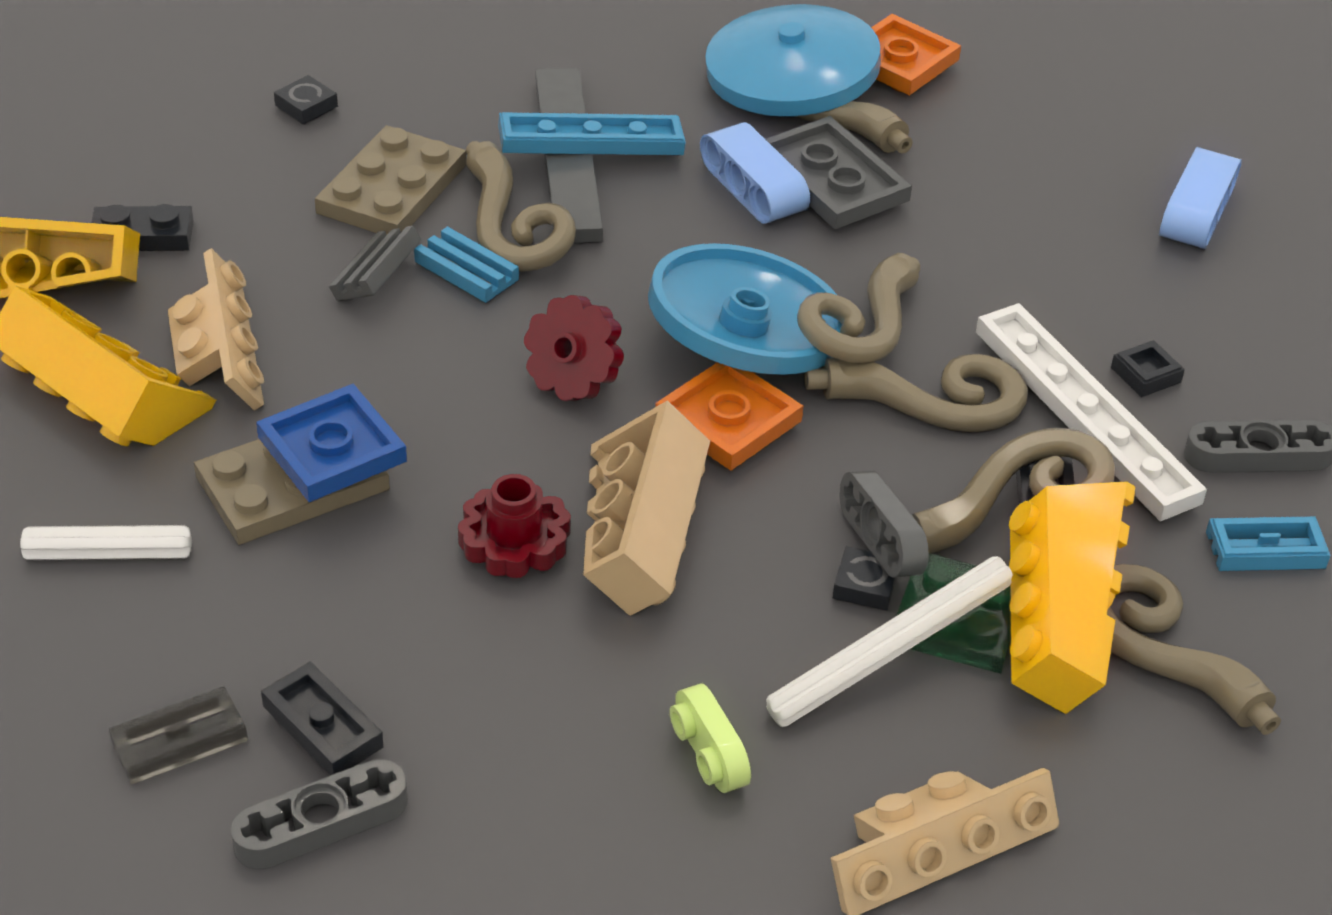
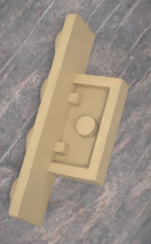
(215, 332)
(937, 833)

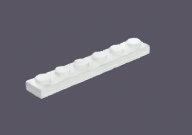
(1087, 406)

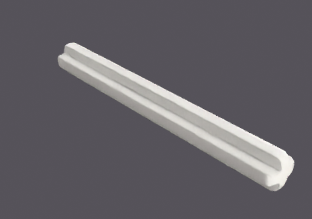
(888, 641)

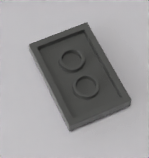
(841, 172)

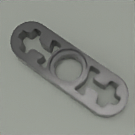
(1226, 446)
(884, 524)
(309, 836)

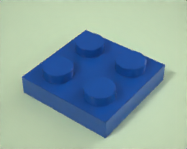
(331, 442)

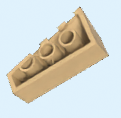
(643, 506)

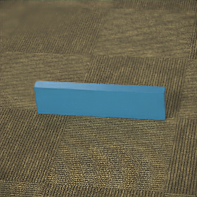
(591, 133)

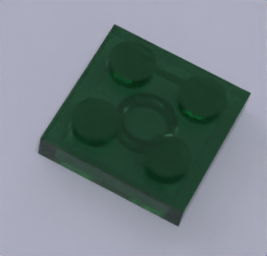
(974, 639)

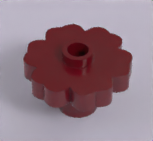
(573, 348)
(514, 527)

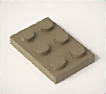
(391, 181)
(260, 498)

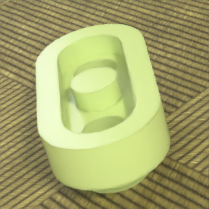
(716, 744)

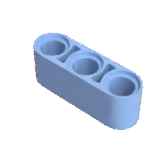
(754, 172)
(1200, 197)

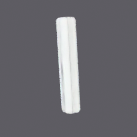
(106, 542)

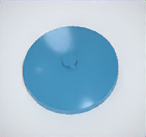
(793, 60)
(737, 307)

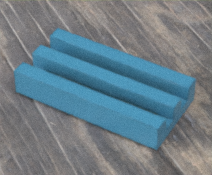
(471, 260)
(1268, 543)

